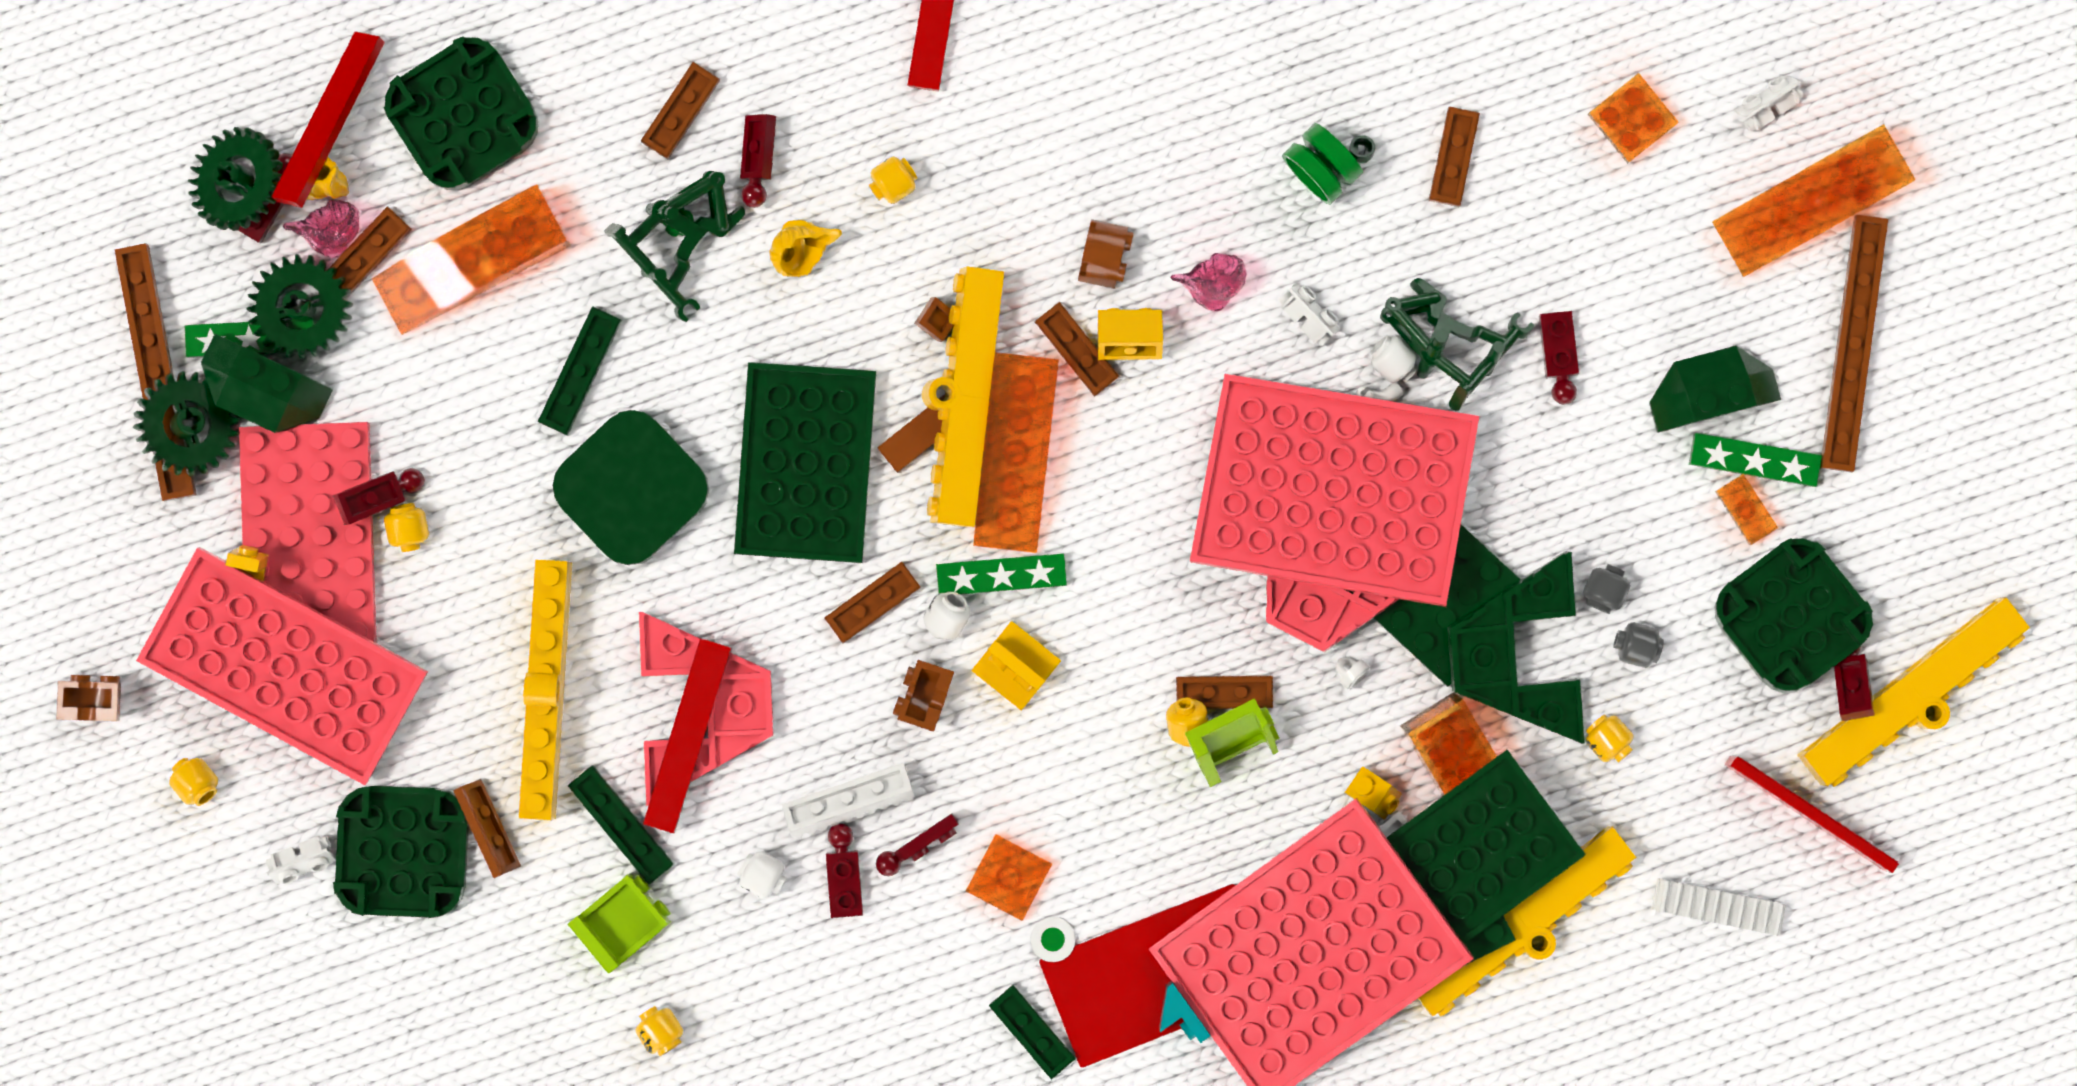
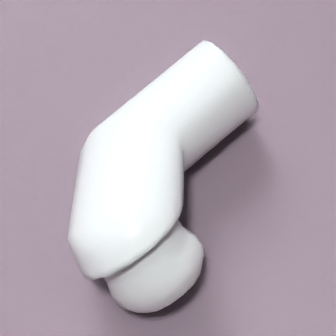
(1390, 393)

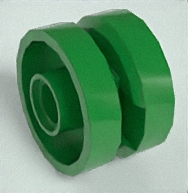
(1322, 163)

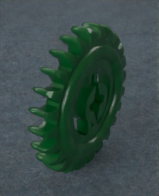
(221, 172)
(270, 315)
(196, 453)

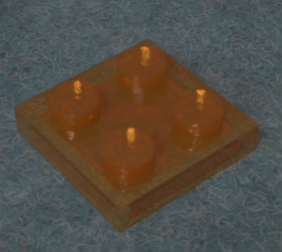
(1633, 118)
(1009, 877)

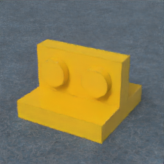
(1016, 665)

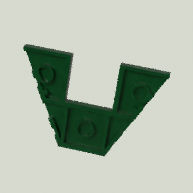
(1485, 654)

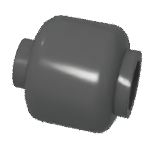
(1606, 589)
(1638, 645)

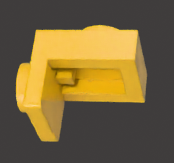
(248, 560)
(1374, 793)

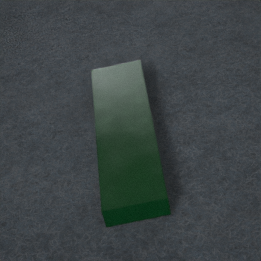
(579, 371)
(621, 824)

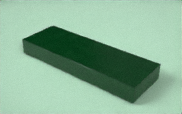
(1032, 1031)

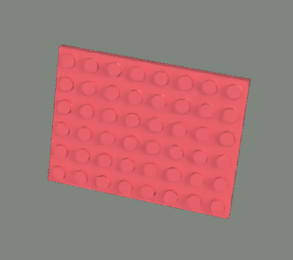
(1335, 489)
(1311, 951)

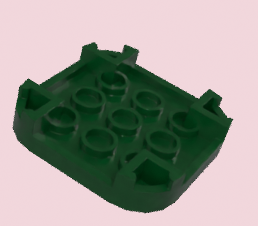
(461, 113)
(630, 487)
(1793, 615)
(401, 851)

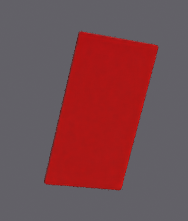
(1114, 986)

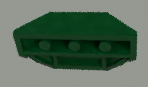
(261, 387)
(1712, 388)

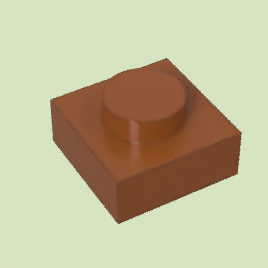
(935, 319)

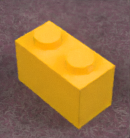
(1130, 334)

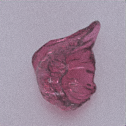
(328, 228)
(1214, 280)

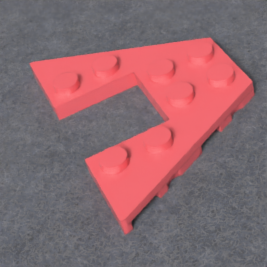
(1319, 612)
(741, 710)

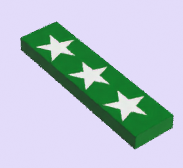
(200, 335)
(1755, 460)
(1002, 574)

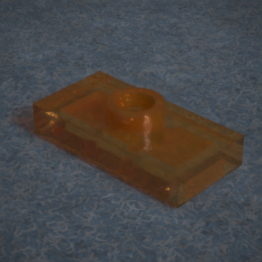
(1746, 509)

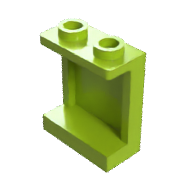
(1230, 736)
(620, 922)

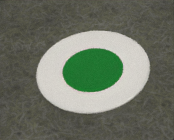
(1052, 939)

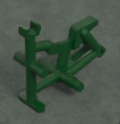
(668, 212)
(1431, 349)

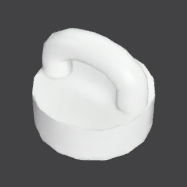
(1354, 674)

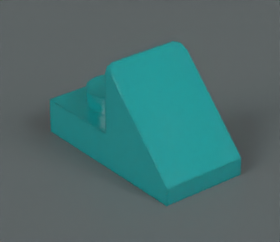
(1176, 1007)

